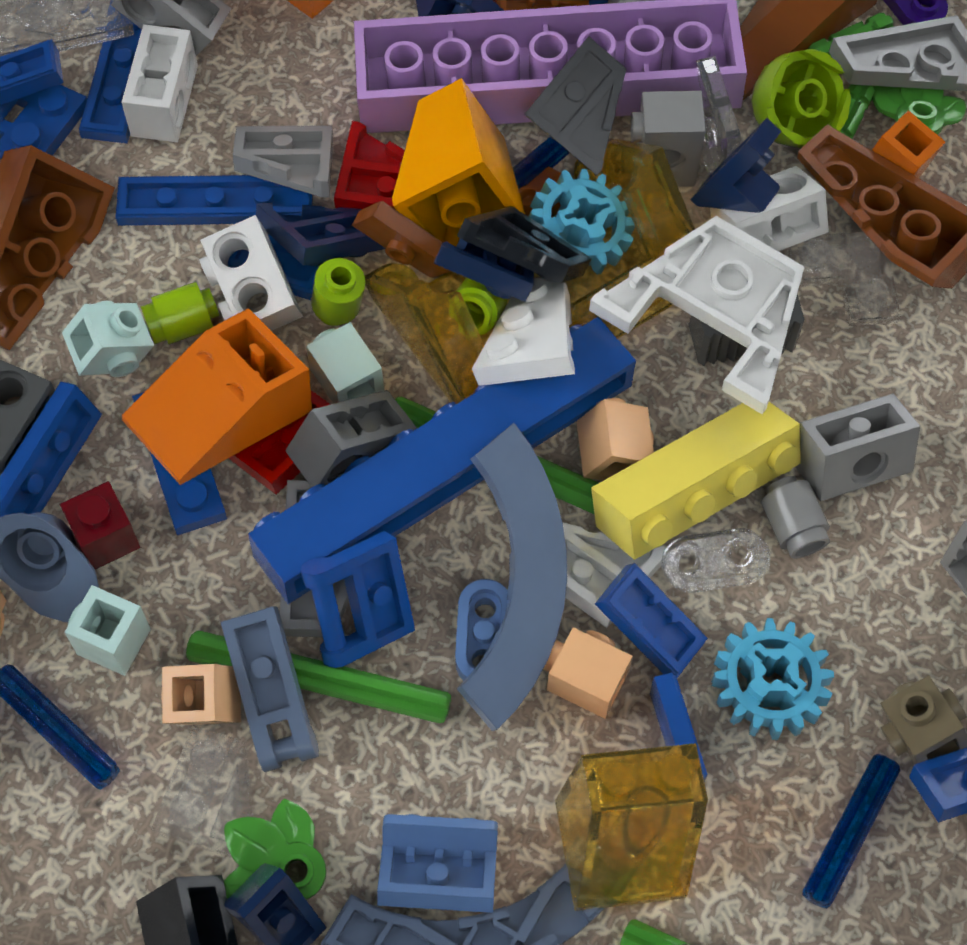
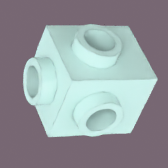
(107, 338)

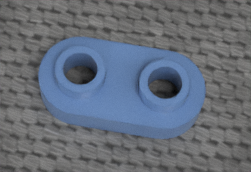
(474, 632)

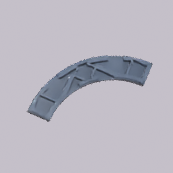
(535, 578)
(538, 919)

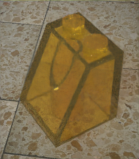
(632, 825)

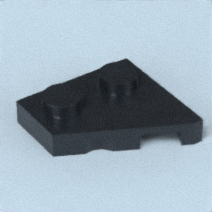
(581, 104)
(526, 243)

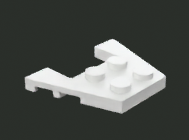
(725, 283)

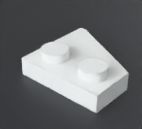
(594, 564)

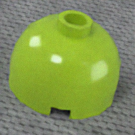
(801, 96)

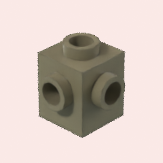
(923, 721)

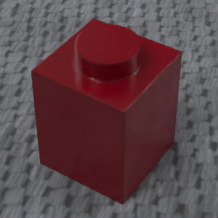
(100, 525)

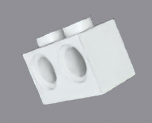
(160, 83)
(791, 217)
(257, 275)

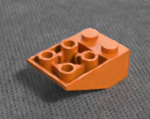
(220, 397)

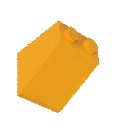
(453, 164)

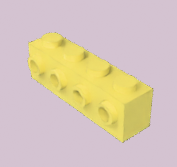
(695, 477)

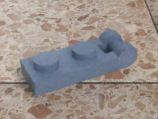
(269, 687)

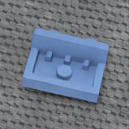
(438, 863)

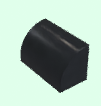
(187, 913)

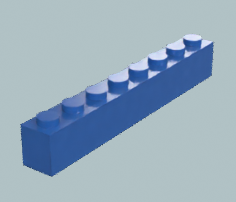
(433, 463)

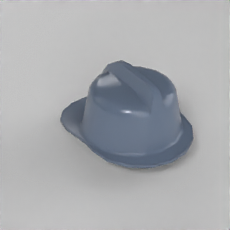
(44, 564)

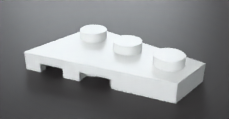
(529, 338)

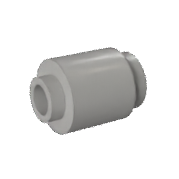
(796, 517)

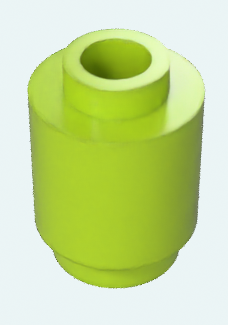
(337, 291)
(482, 305)
(180, 313)

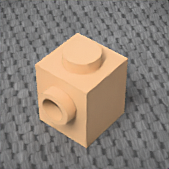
(613, 437)
(587, 670)
(200, 695)

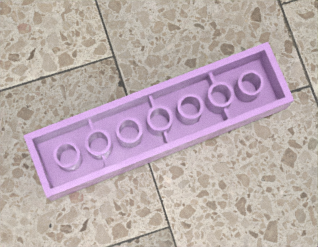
(517, 53)

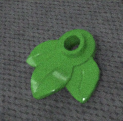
(926, 104)
(276, 843)

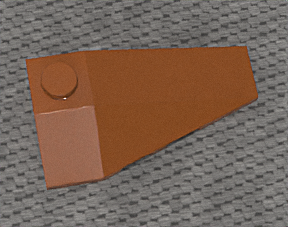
(791, 26)
(895, 209)
(43, 222)

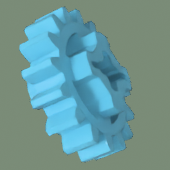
(585, 215)
(787, 693)

